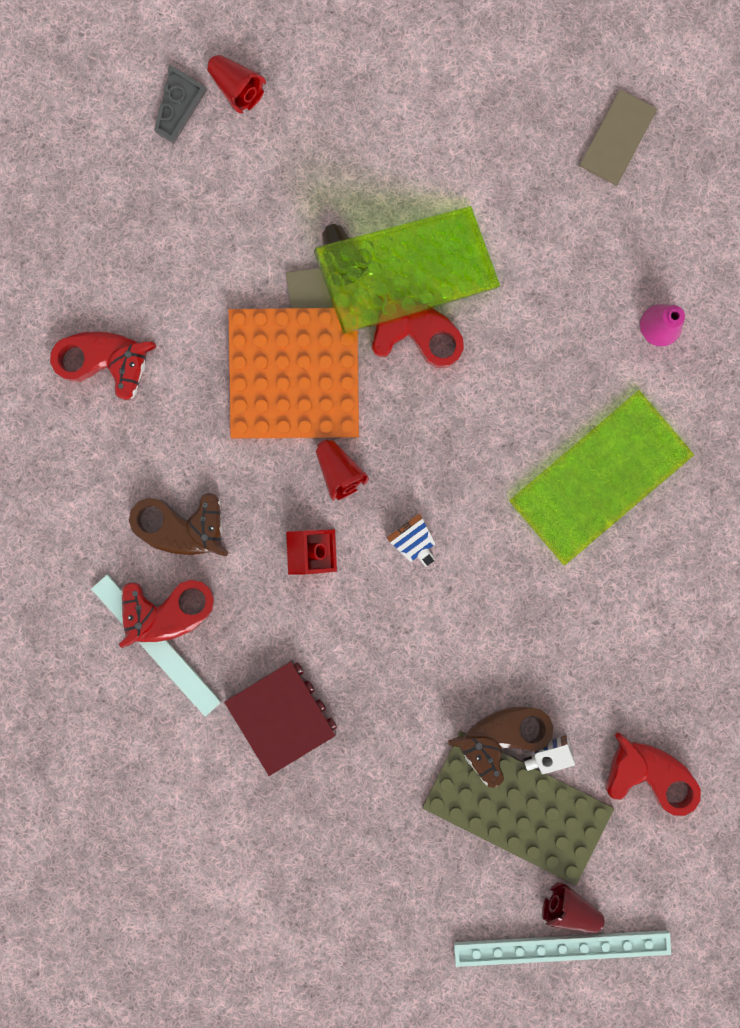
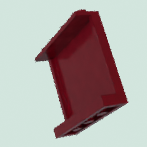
(281, 717)

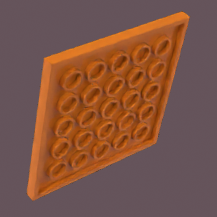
(292, 374)

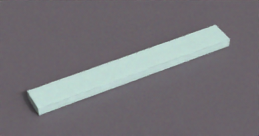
(163, 653)

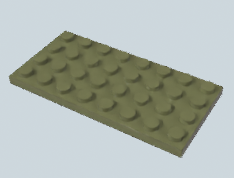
(523, 815)

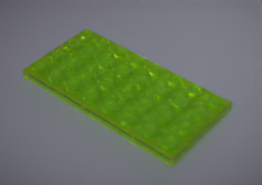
(406, 269)
(601, 477)

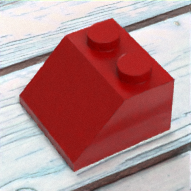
(311, 552)

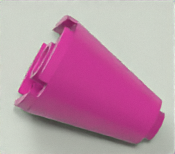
(662, 324)

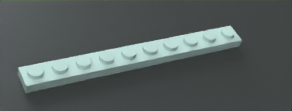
(562, 948)

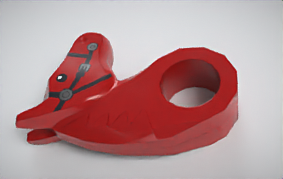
(105, 350)
(155, 624)

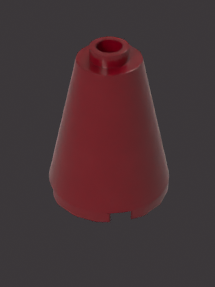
(571, 911)

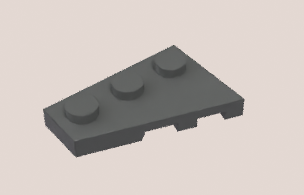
(179, 102)

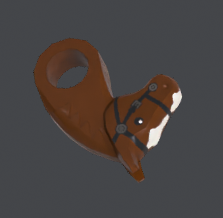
(195, 536)
(500, 730)

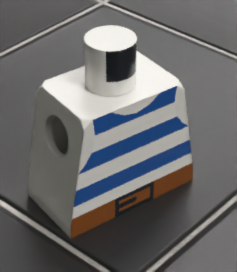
(413, 540)
(560, 756)

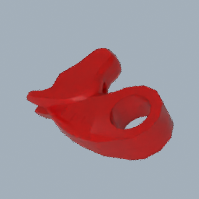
(421, 329)
(642, 762)

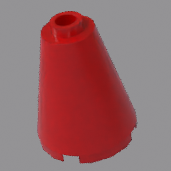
(237, 83)
(339, 470)

